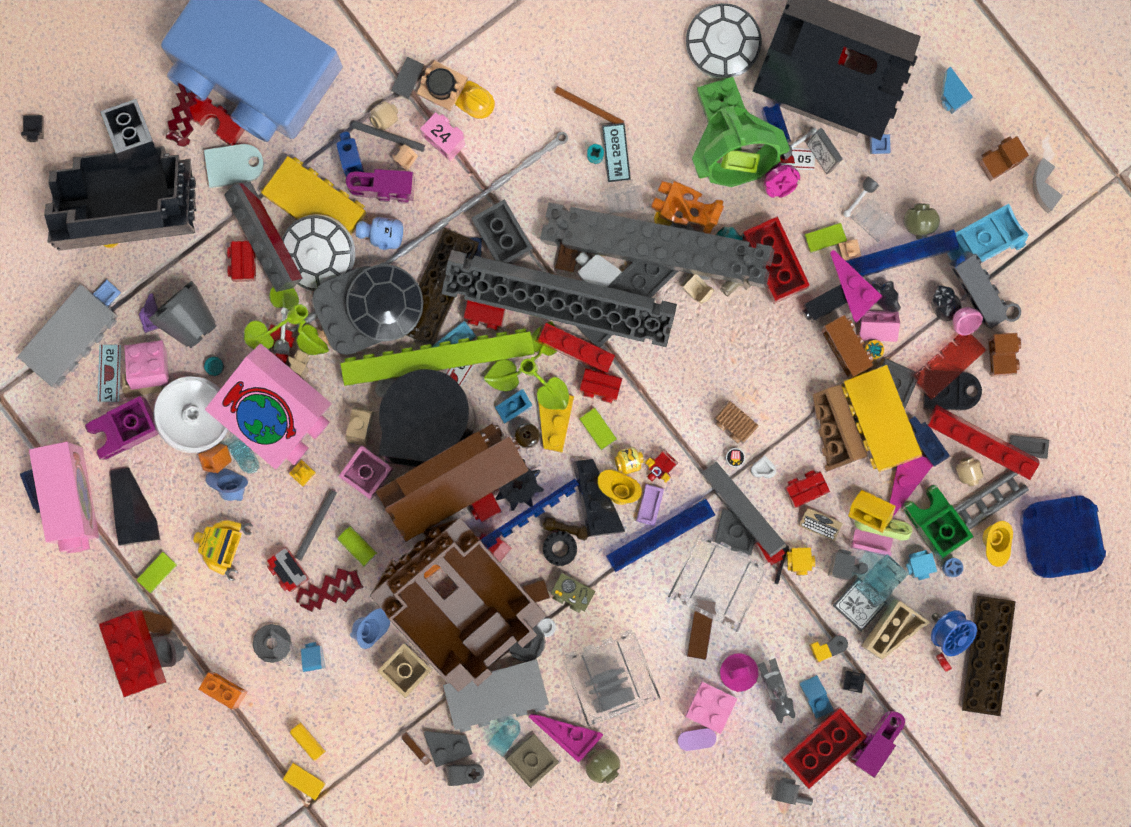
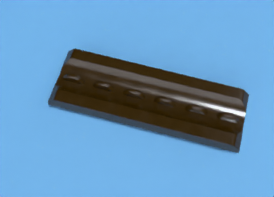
(435, 304)
(988, 656)

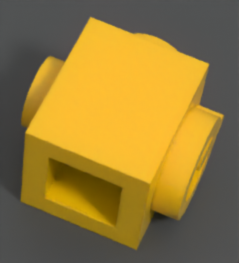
(800, 560)

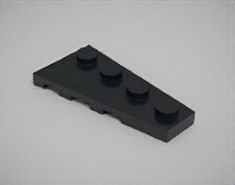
(597, 507)

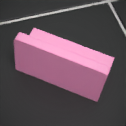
(880, 326)
(871, 543)

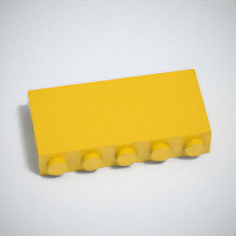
(305, 194)
(882, 419)

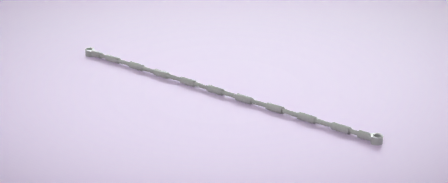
(465, 207)

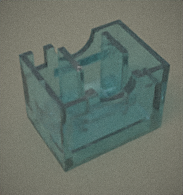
(881, 580)

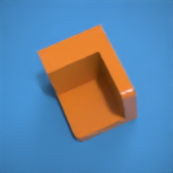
(215, 458)

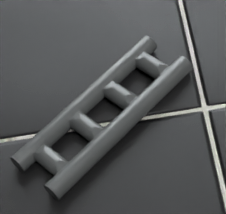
(1001, 501)

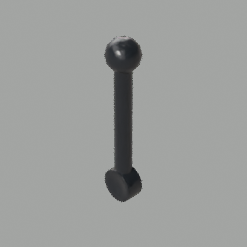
(786, 549)

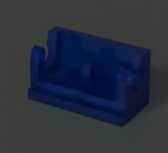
(774, 117)

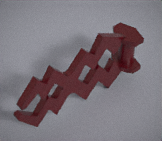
(184, 106)
(322, 592)

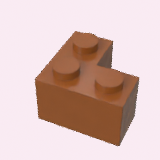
(1007, 156)
(1003, 354)

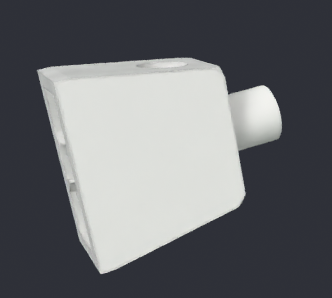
(597, 270)

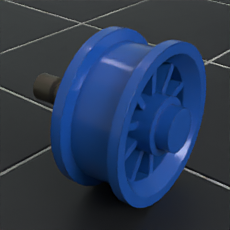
(953, 632)

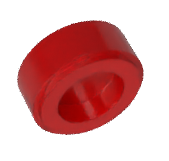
(943, 662)

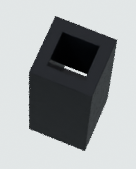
(825, 304)

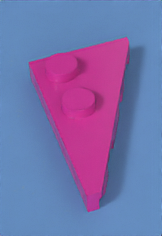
(858, 291)
(907, 479)
(572, 738)

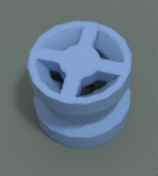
(955, 566)

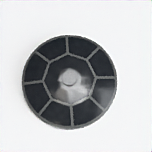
(384, 302)

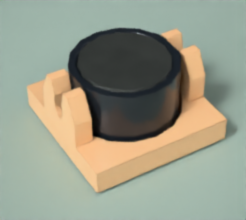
(442, 84)

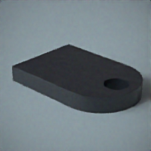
(955, 394)

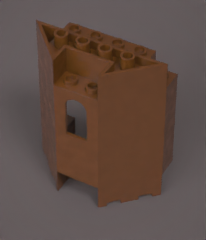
(451, 481)
(474, 621)

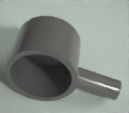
(787, 791)

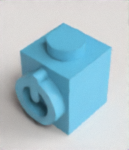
(921, 565)

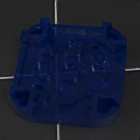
(1062, 537)

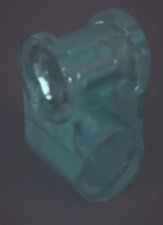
(242, 454)
(503, 739)

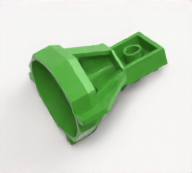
(729, 129)

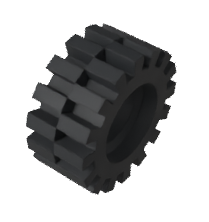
(559, 560)

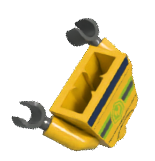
(220, 544)

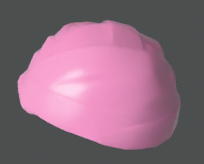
(967, 320)

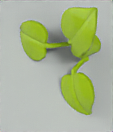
(308, 340)
(504, 377)

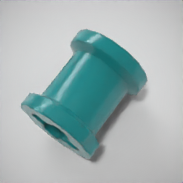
(597, 148)

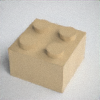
(405, 670)

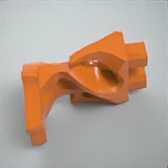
(707, 213)

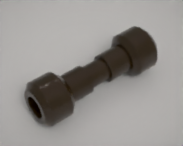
(550, 524)

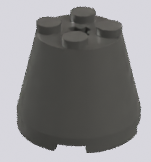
(185, 316)

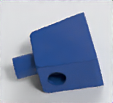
(349, 154)

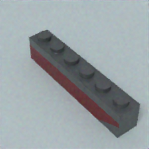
(263, 236)

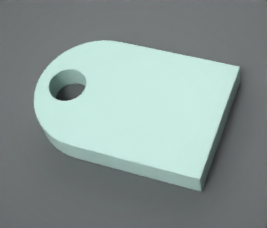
(231, 165)

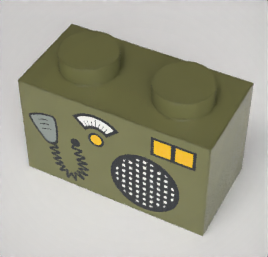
(572, 592)

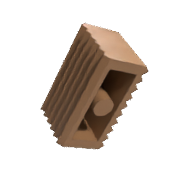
(735, 422)

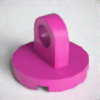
(781, 180)
(739, 672)

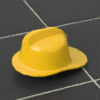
(475, 101)
(619, 487)
(998, 543)

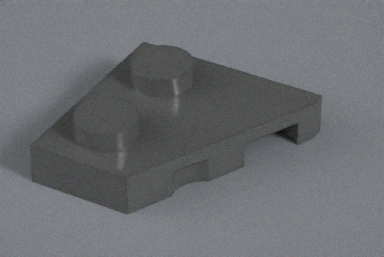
(447, 747)

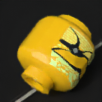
(628, 460)

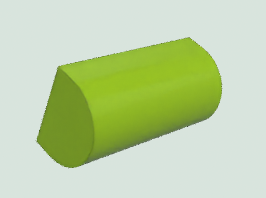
(357, 546)

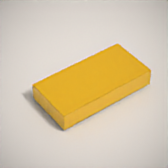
(304, 781)

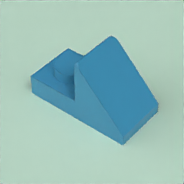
(514, 406)
(816, 696)

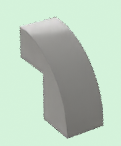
(1044, 193)

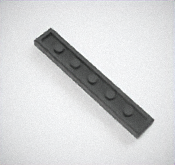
(743, 509)

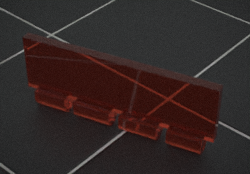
(946, 369)

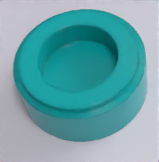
(214, 366)

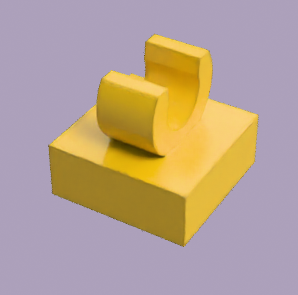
(302, 473)

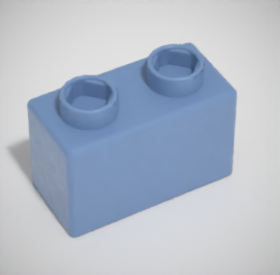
(252, 59)

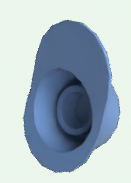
(228, 484)
(370, 628)

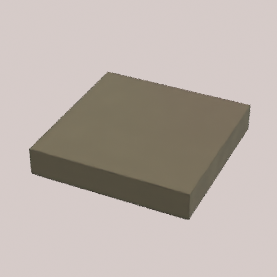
(532, 760)

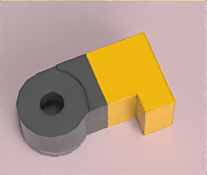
(836, 645)

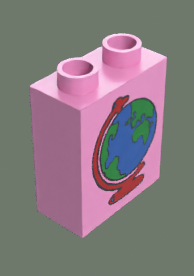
(270, 408)
(64, 496)

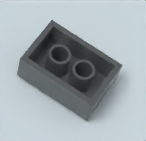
(502, 233)

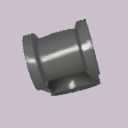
(460, 774)

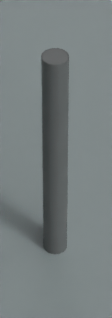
(388, 136)
(315, 525)

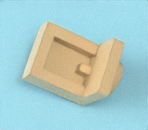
(697, 288)

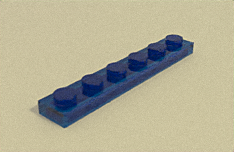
(905, 253)
(536, 510)
(660, 535)

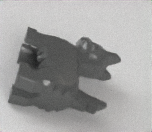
(774, 684)

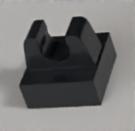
(853, 681)

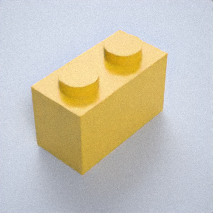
(871, 511)

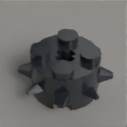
(523, 495)

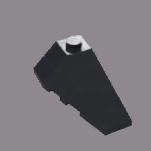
(132, 512)

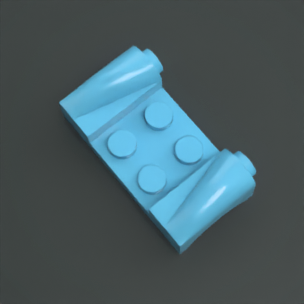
(991, 235)

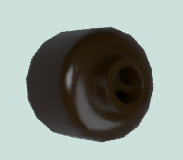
(534, 435)

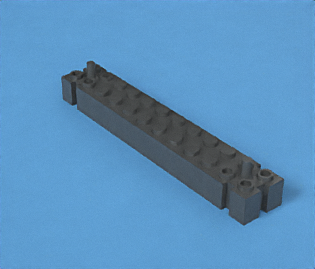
(657, 245)
(559, 298)

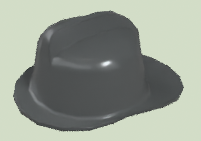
(169, 650)

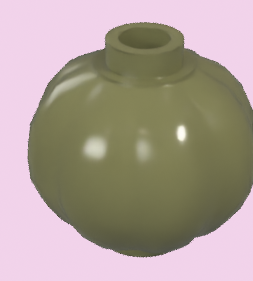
(921, 220)
(602, 765)

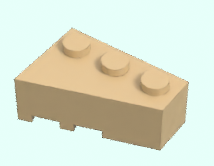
(893, 629)

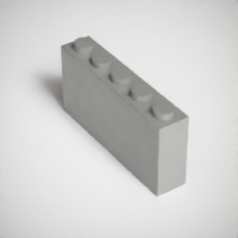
(68, 336)
(500, 695)

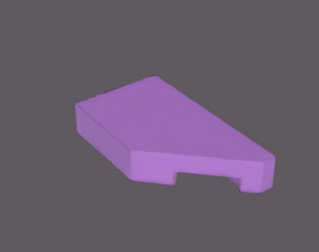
(147, 311)

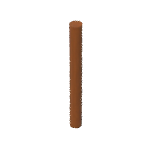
(588, 106)

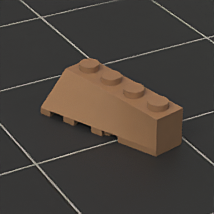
(837, 428)

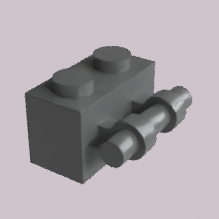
(843, 565)

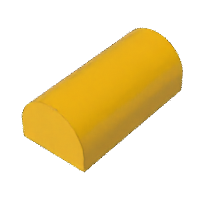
(307, 741)

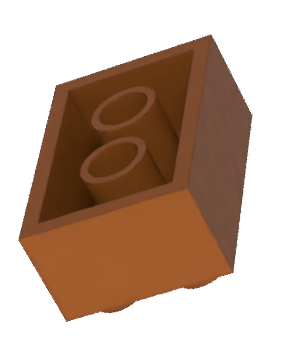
(847, 347)

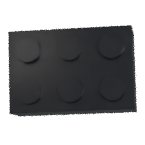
(128, 132)

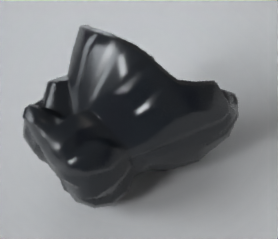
(889, 297)
(945, 303)

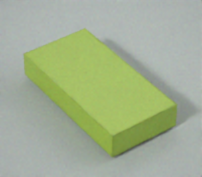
(741, 161)
(825, 237)
(598, 429)
(156, 572)

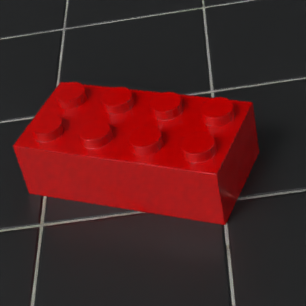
(785, 272)
(132, 653)
(824, 747)

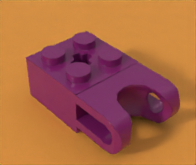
(383, 185)
(119, 429)
(878, 744)

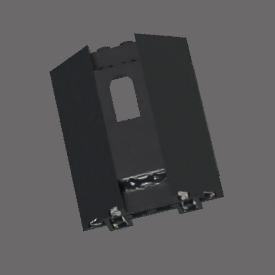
(804, 69)
(116, 204)

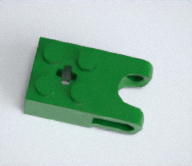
(937, 518)

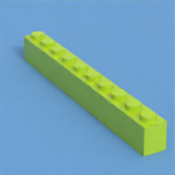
(437, 358)

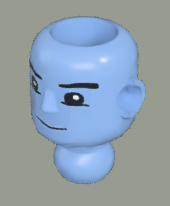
(383, 232)

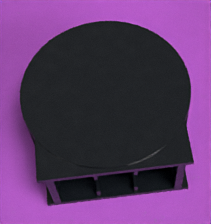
(423, 417)

